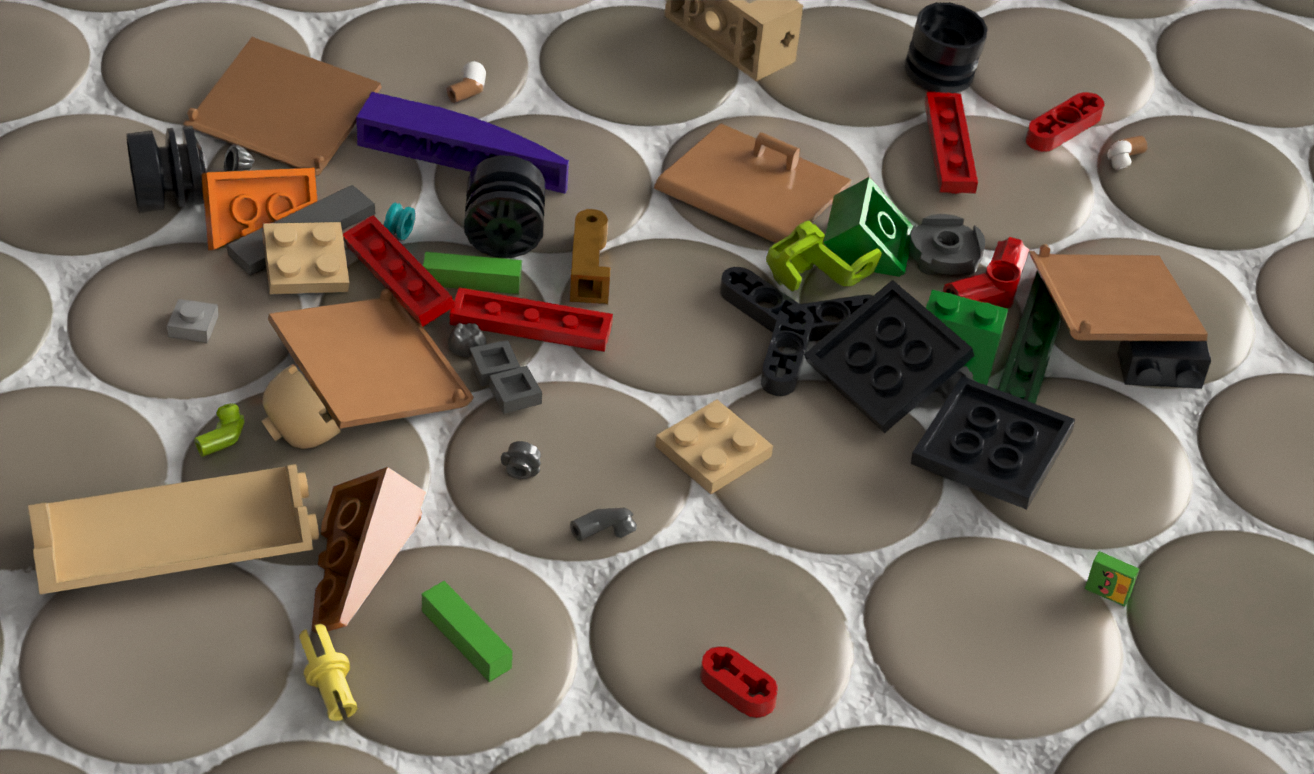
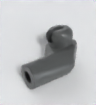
(600, 519)

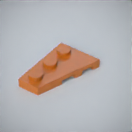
(244, 200)

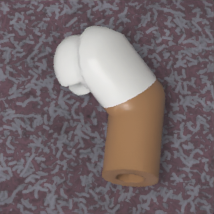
(472, 83)
(1122, 149)

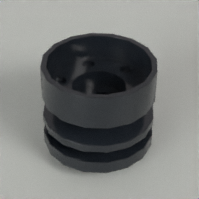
(945, 47)
(165, 168)
(505, 206)

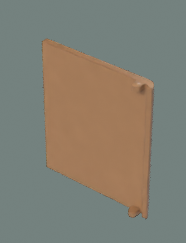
(283, 105)
(752, 182)
(1117, 297)
(370, 361)

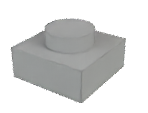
(192, 320)

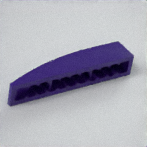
(449, 138)

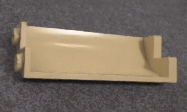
(171, 528)

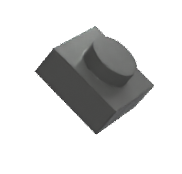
(492, 359)
(515, 389)

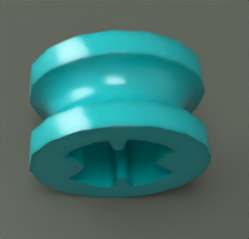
(400, 220)

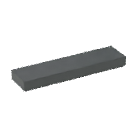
(344, 206)

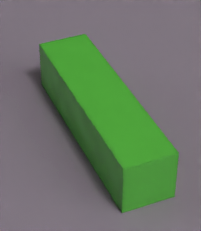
(474, 272)
(467, 631)

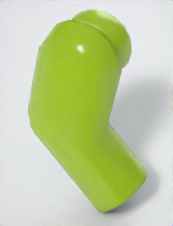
(226, 431)

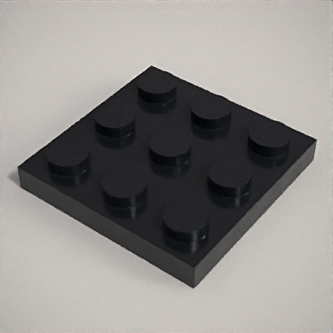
(889, 356)
(993, 442)

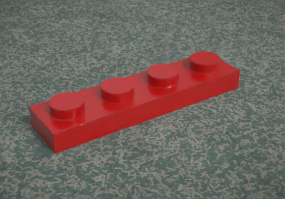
(950, 143)
(398, 270)
(532, 319)

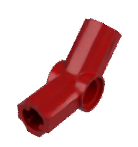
(1001, 277)

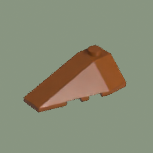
(364, 532)

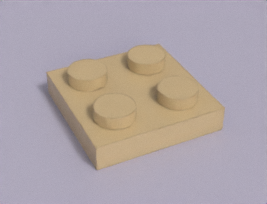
(305, 258)
(714, 446)

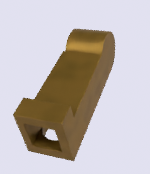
(588, 279)

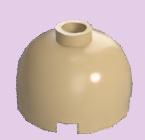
(296, 411)

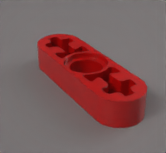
(1060, 132)

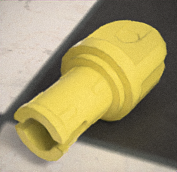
(328, 674)

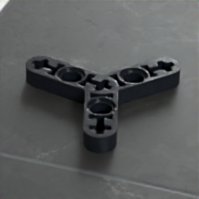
(789, 321)

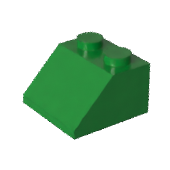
(868, 220)
(976, 324)

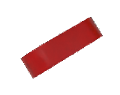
(739, 681)

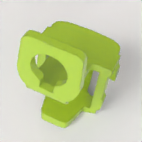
(804, 249)

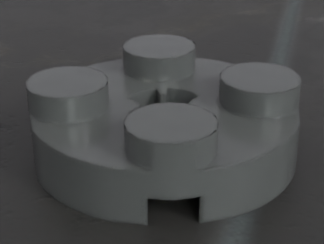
(933, 257)

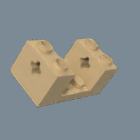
(751, 36)

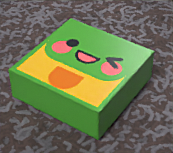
(1111, 578)

